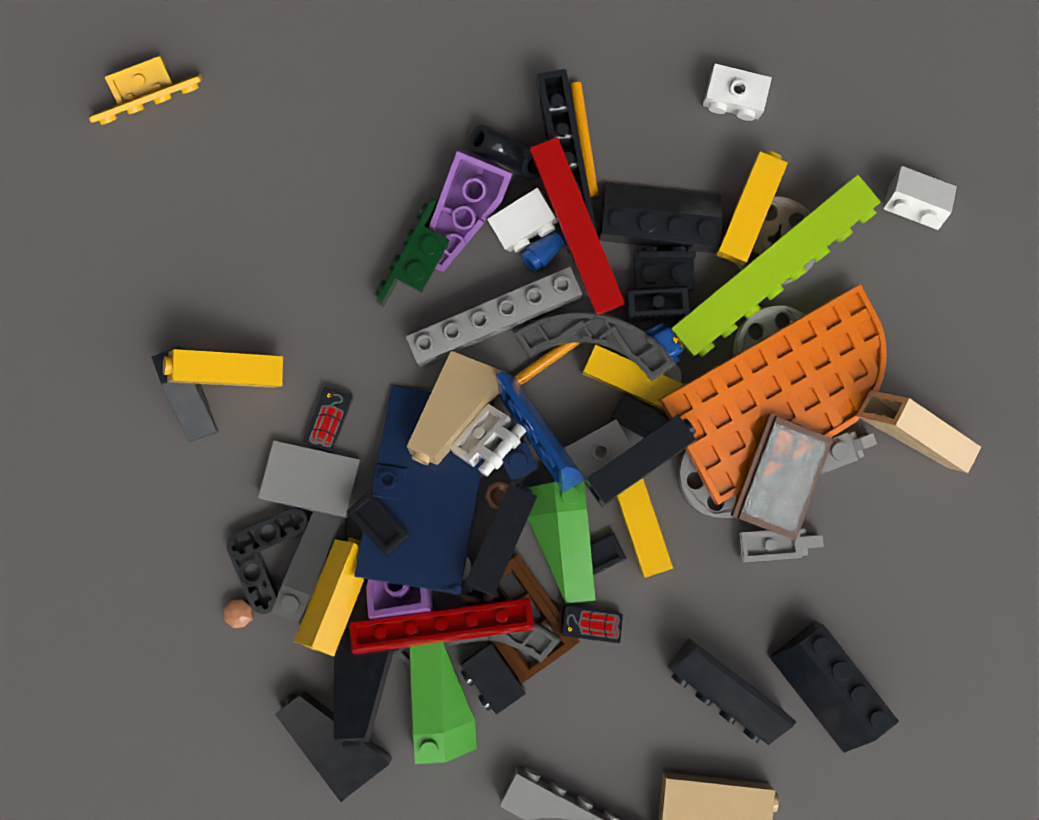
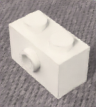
(736, 92)
(920, 197)
(523, 221)
(598, 448)

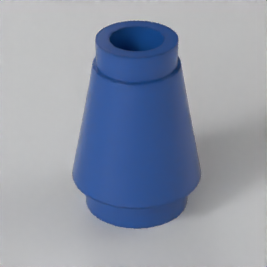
(540, 253)

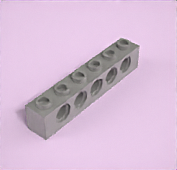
(494, 317)

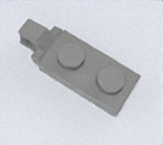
(847, 449)
(768, 545)

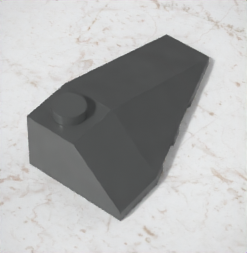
(308, 565)

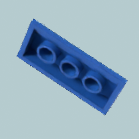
(538, 433)

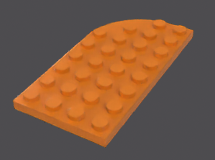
(804, 373)

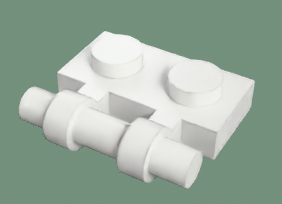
(482, 434)

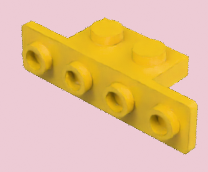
(140, 85)

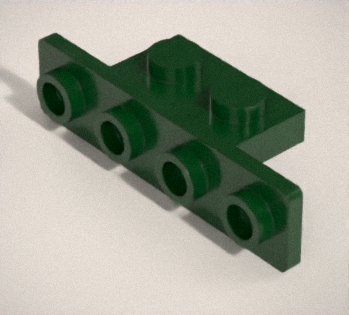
(419, 258)

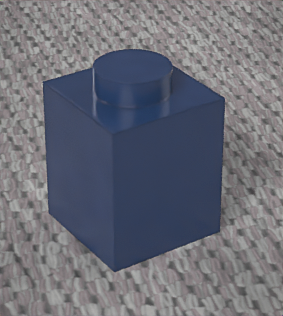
(519, 462)

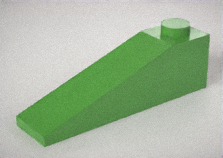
(564, 538)
(440, 712)

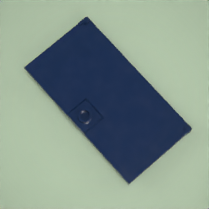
(426, 500)

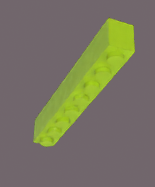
(775, 265)

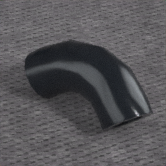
(503, 150)

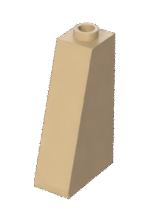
(456, 400)
(919, 430)
(715, 798)

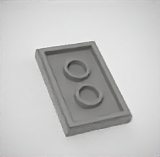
(309, 479)

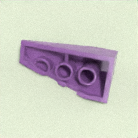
(467, 200)
(394, 599)

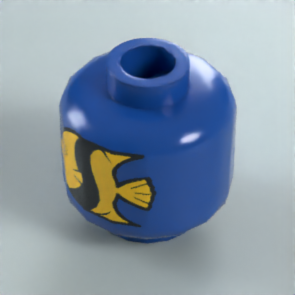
(667, 339)

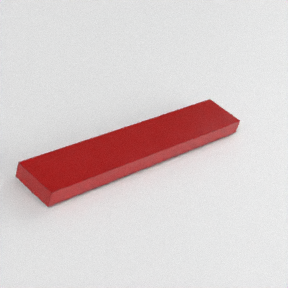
(577, 226)
(441, 626)

